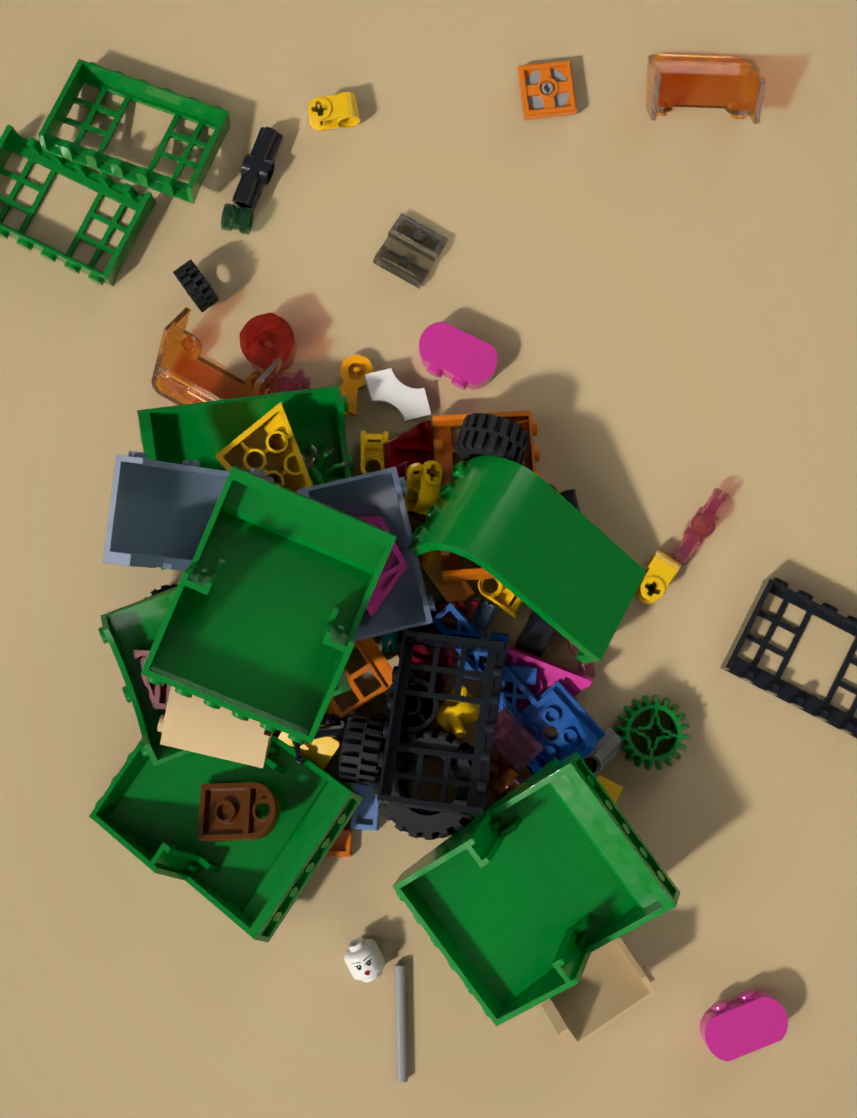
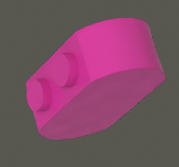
(457, 356)
(743, 1025)

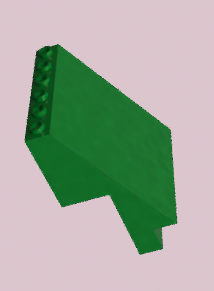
(269, 606)
(249, 881)
(535, 889)

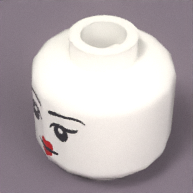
(364, 959)

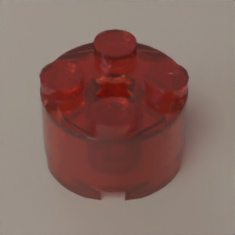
(263, 329)

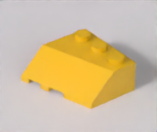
(271, 448)

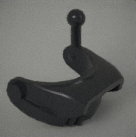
(335, 729)

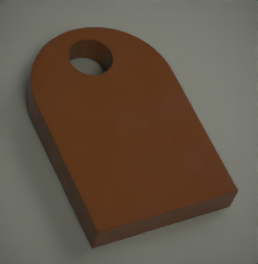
(233, 812)

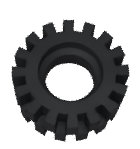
(196, 285)

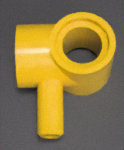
(455, 714)

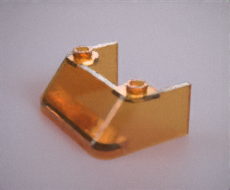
(704, 83)
(189, 379)

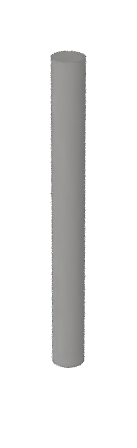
(401, 1023)

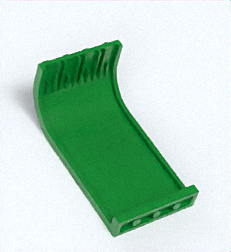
(535, 548)

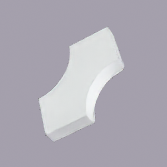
(386, 388)

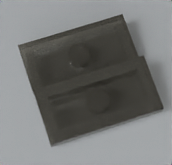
(410, 250)

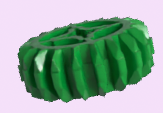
(652, 719)

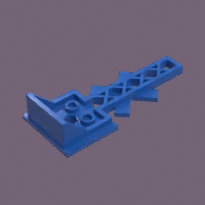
(553, 707)

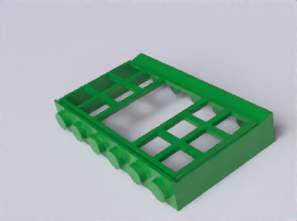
(146, 94)
(99, 183)

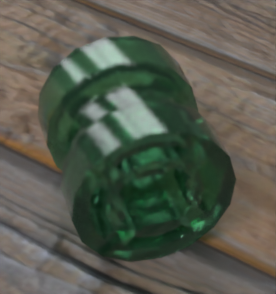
(237, 218)

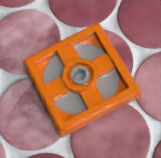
(547, 90)

